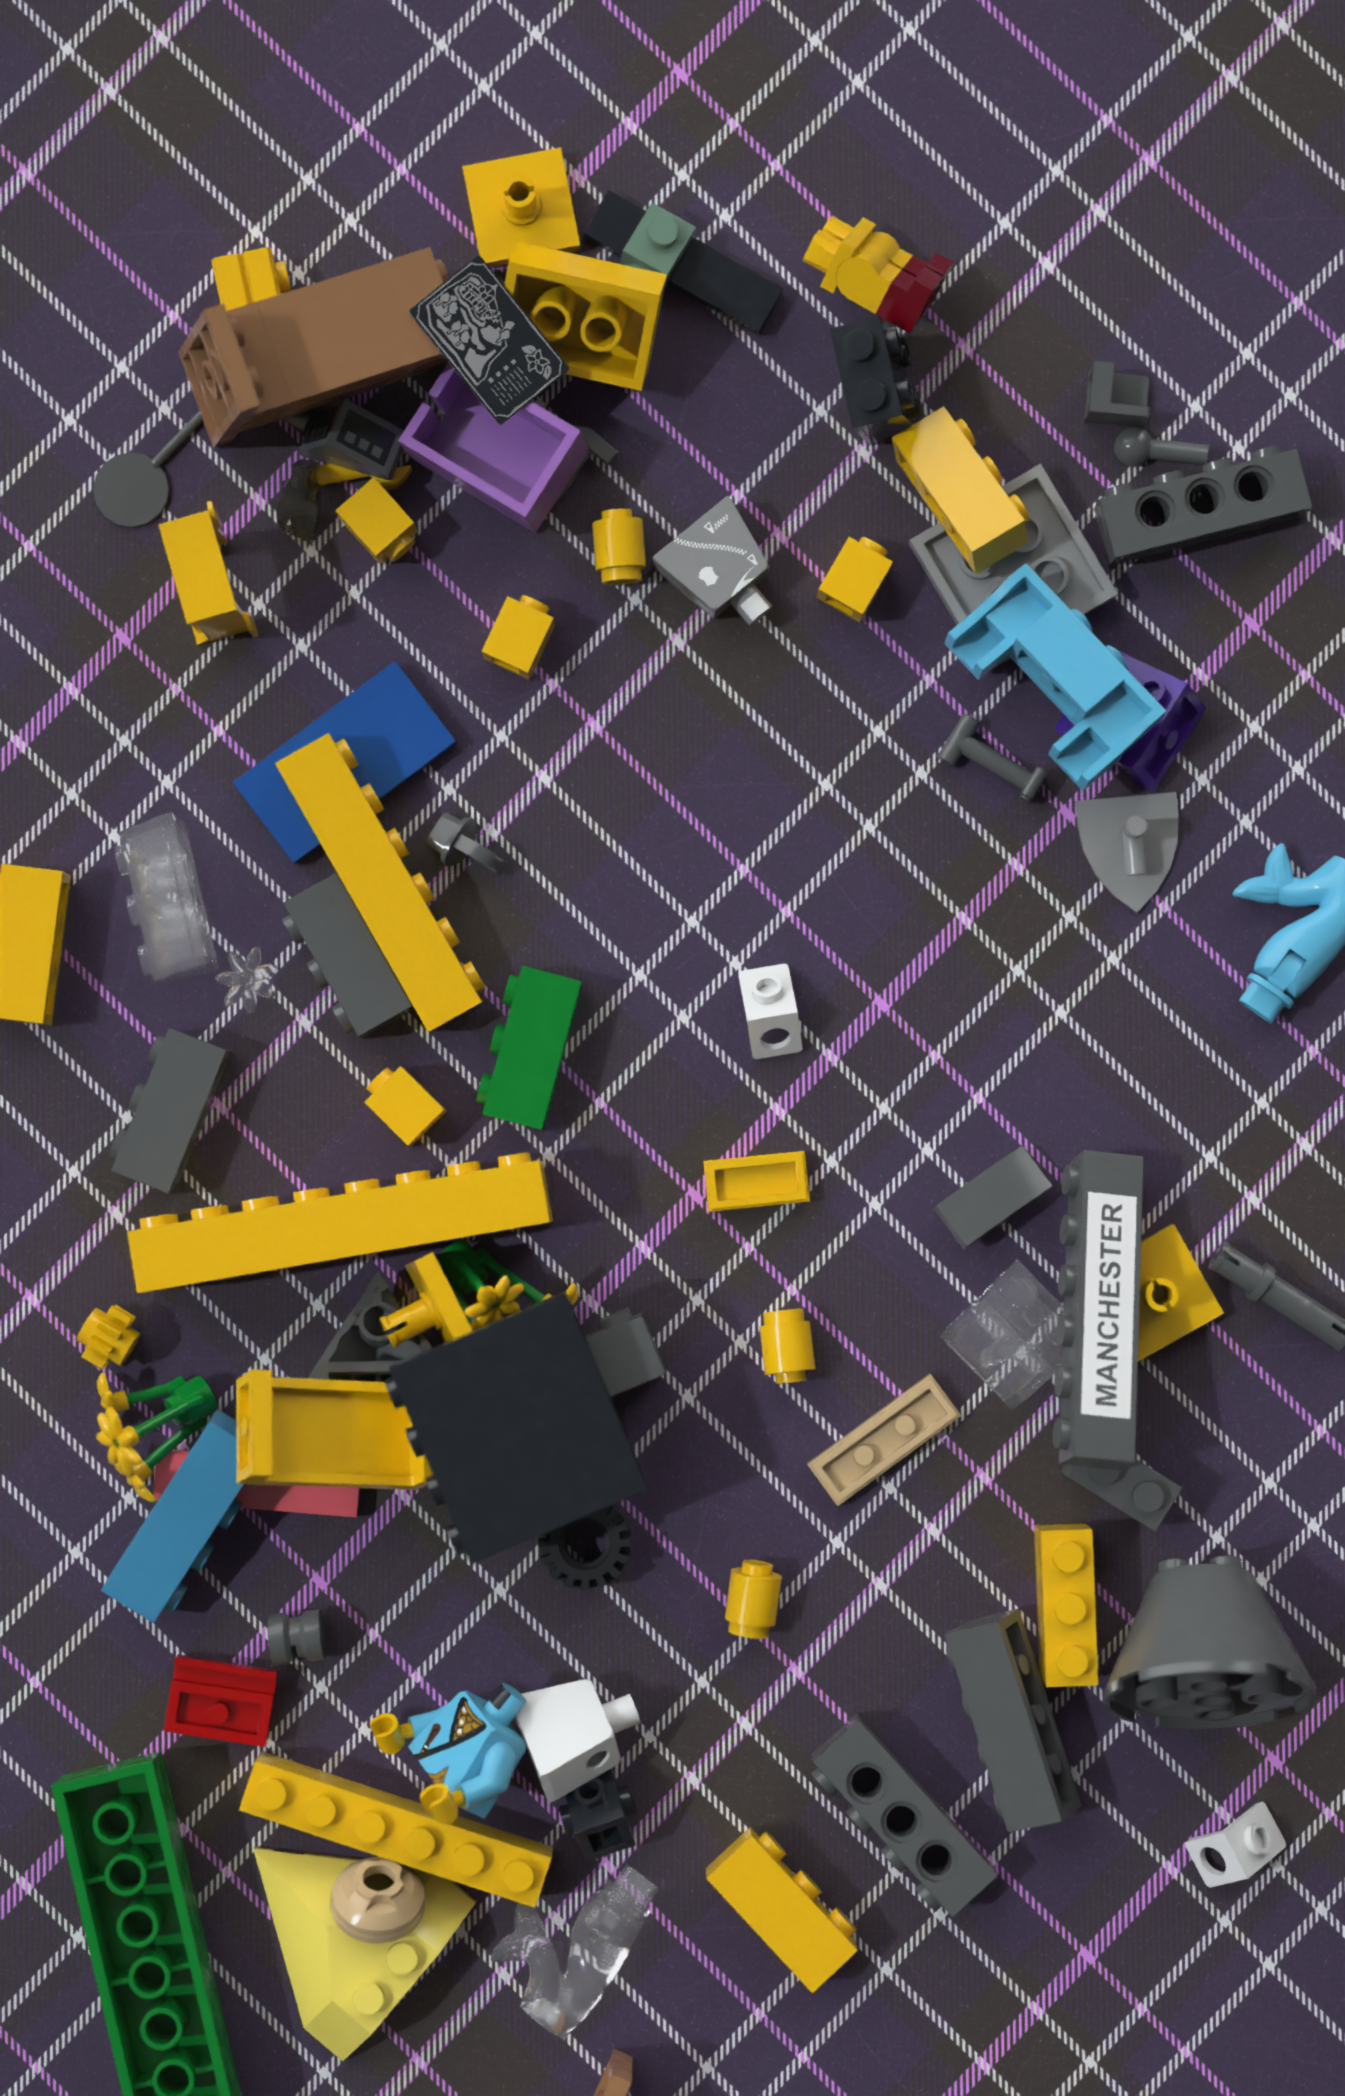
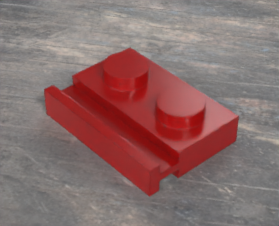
(221, 1700)

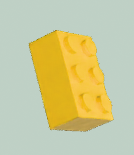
(590, 311)

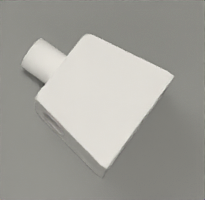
(572, 1734)

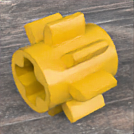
(108, 1336)

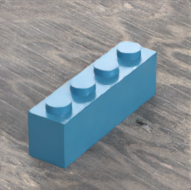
(180, 1524)

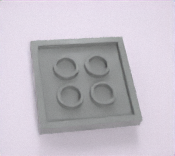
(1053, 551)

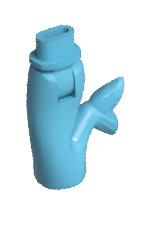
(1303, 948)

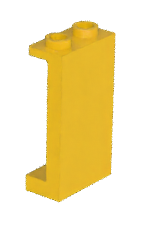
(323, 1434)

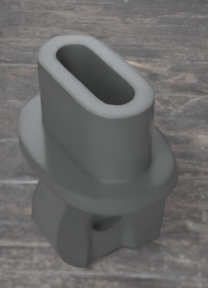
(456, 840)

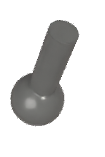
(1136, 447)

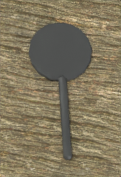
(134, 487)

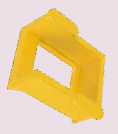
(202, 576)

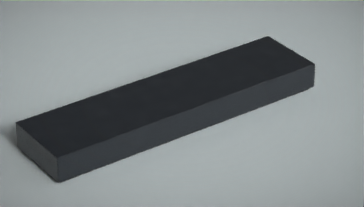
(700, 272)

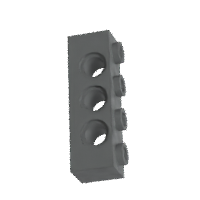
(1275, 472)
(966, 1867)

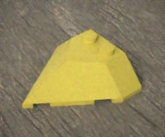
(342, 1982)

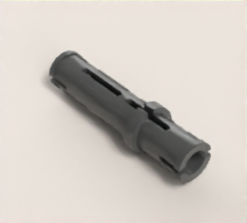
(1264, 1285)

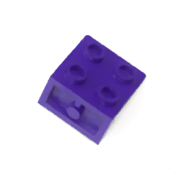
(1156, 750)

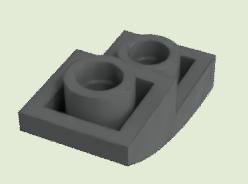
(993, 1197)

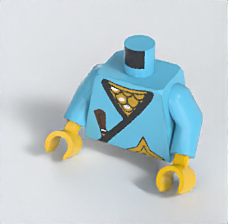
(463, 1748)

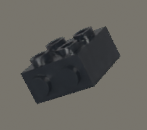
(874, 378)

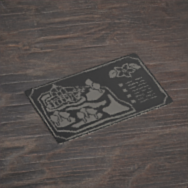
(489, 340)

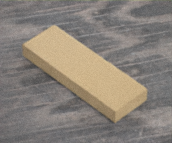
(883, 1439)

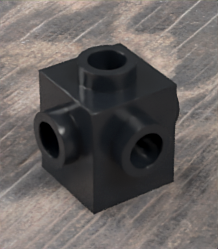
(599, 1816)

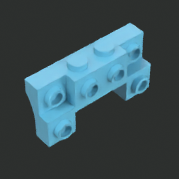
(1069, 667)

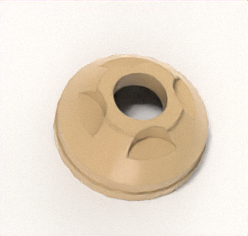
(374, 1914)

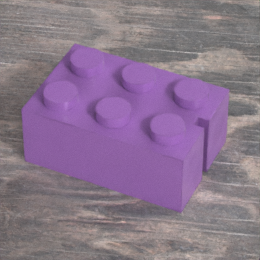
(507, 466)

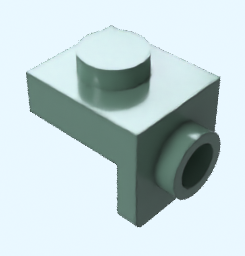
(658, 242)

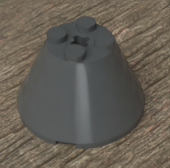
(1207, 1653)

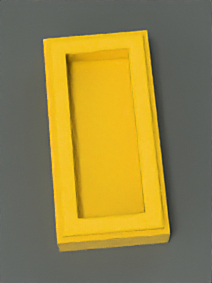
(756, 1181)

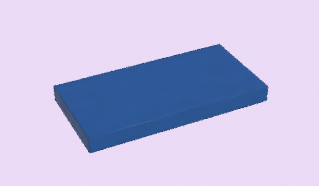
(388, 733)

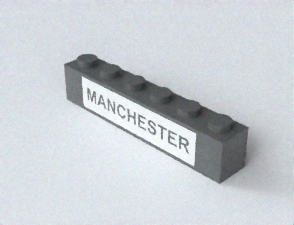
(1099, 1310)

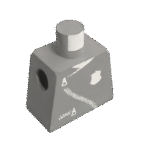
(717, 564)

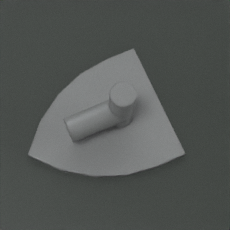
(1130, 843)

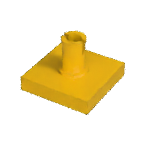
(521, 201)
(1172, 1292)
(435, 1307)

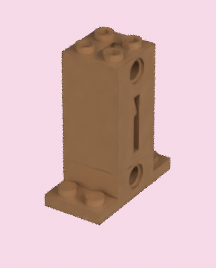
(311, 345)

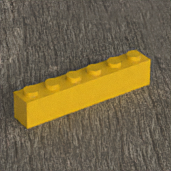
(379, 881)
(396, 1829)

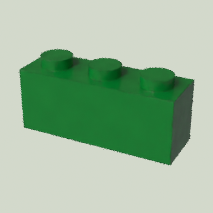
(529, 1047)

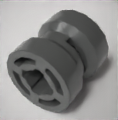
(296, 1637)

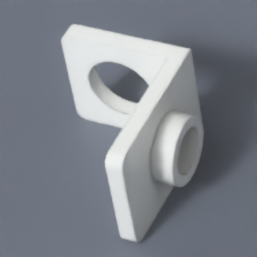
(770, 1005)
(1243, 1845)

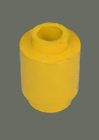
(619, 547)
(787, 1345)
(752, 1599)

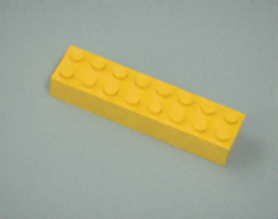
(338, 1226)

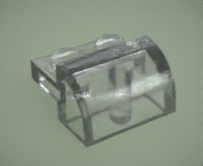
(1010, 1335)

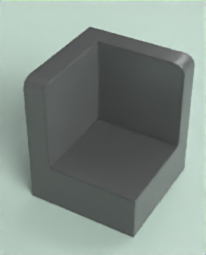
(1116, 397)

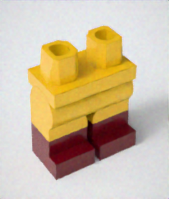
(876, 271)

